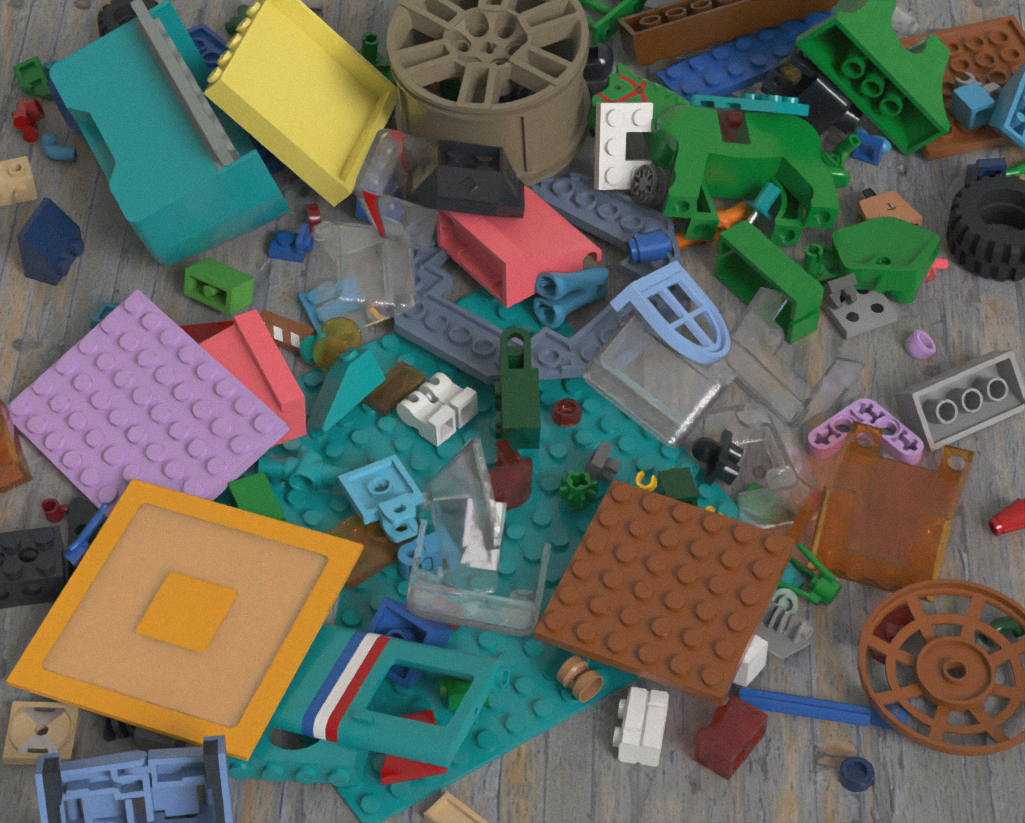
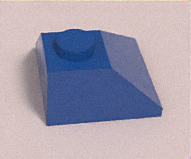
(395, 621)

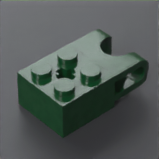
(517, 393)

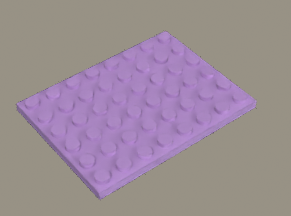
(144, 407)

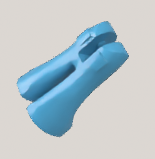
(567, 292)

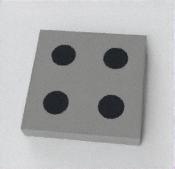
(865, 314)

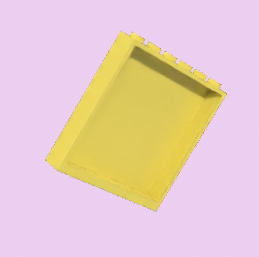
(303, 94)

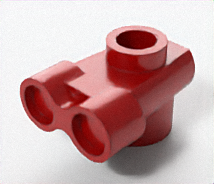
(26, 116)

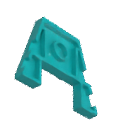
(753, 103)

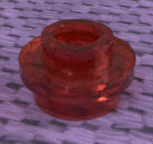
(566, 413)

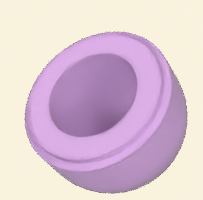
(915, 345)

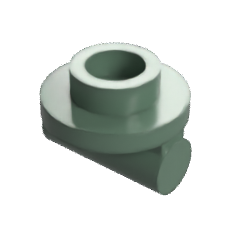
(786, 598)

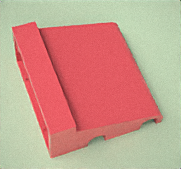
(513, 251)
(257, 363)

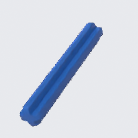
(807, 706)

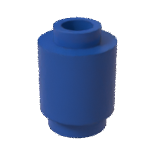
(648, 247)

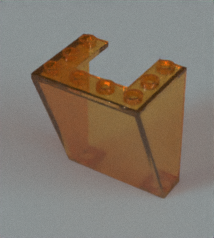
(886, 517)

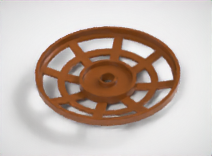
(944, 654)

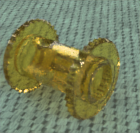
(341, 336)

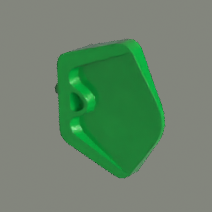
(885, 253)

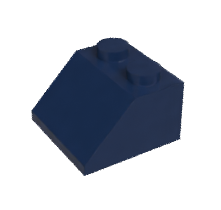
(49, 243)

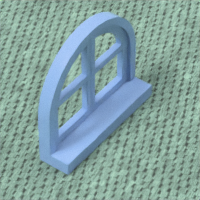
(657, 283)

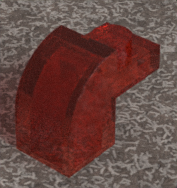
(512, 478)

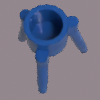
(80, 546)

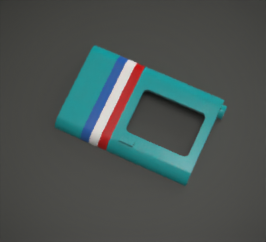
(345, 671)

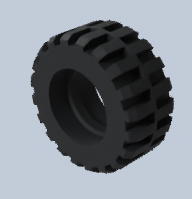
(976, 243)

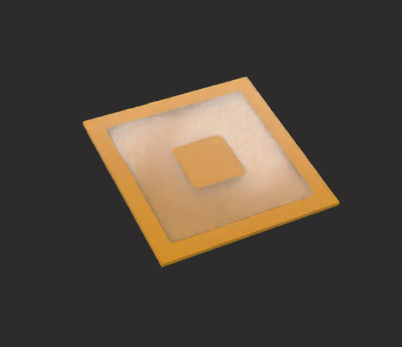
(187, 617)

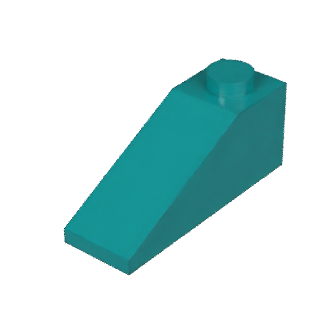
(345, 386)

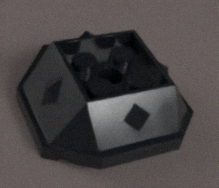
(466, 180)

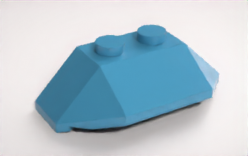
(1009, 111)

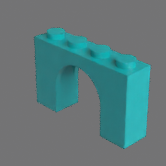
(319, 763)

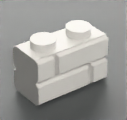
(642, 726)

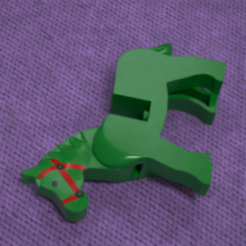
(703, 166)

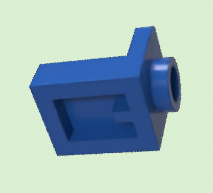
(291, 245)

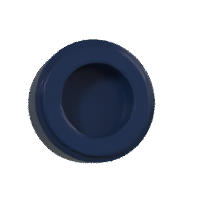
(856, 774)

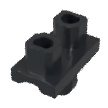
(719, 457)

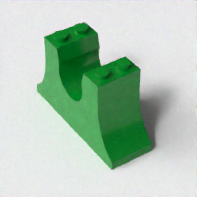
(884, 79)

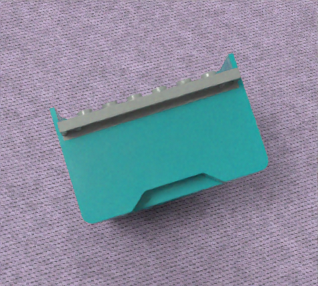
(166, 149)

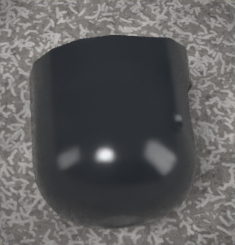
(598, 63)

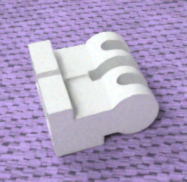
(438, 408)

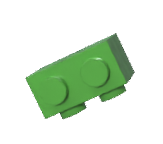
(218, 286)

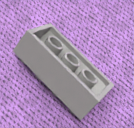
(963, 399)

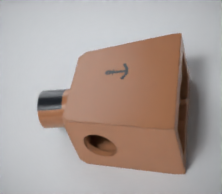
(885, 205)

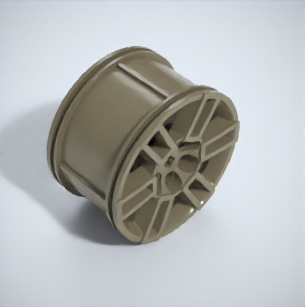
(490, 47)

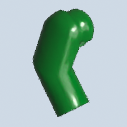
(842, 151)

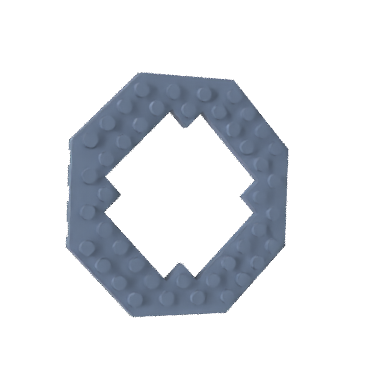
(475, 343)

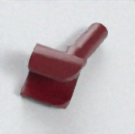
(54, 511)

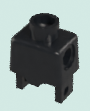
(825, 100)

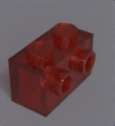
(729, 737)

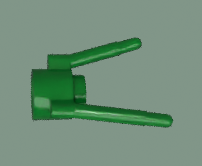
(823, 584)

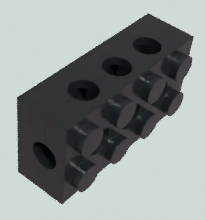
(31, 566)

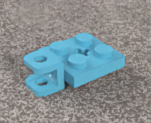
(393, 506)

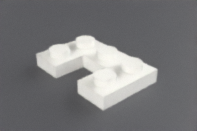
(612, 123)

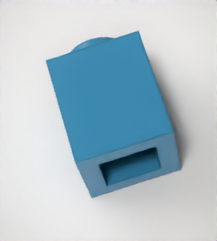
(972, 105)

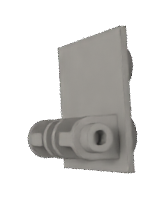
(785, 636)

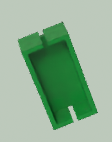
(753, 261)

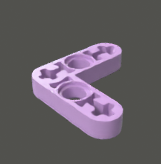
(880, 418)

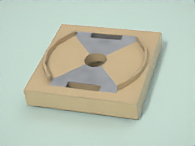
(27, 719)

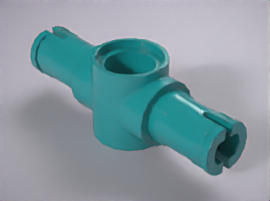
(302, 472)

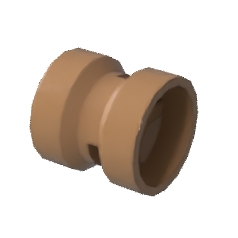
(578, 677)

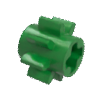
(578, 490)

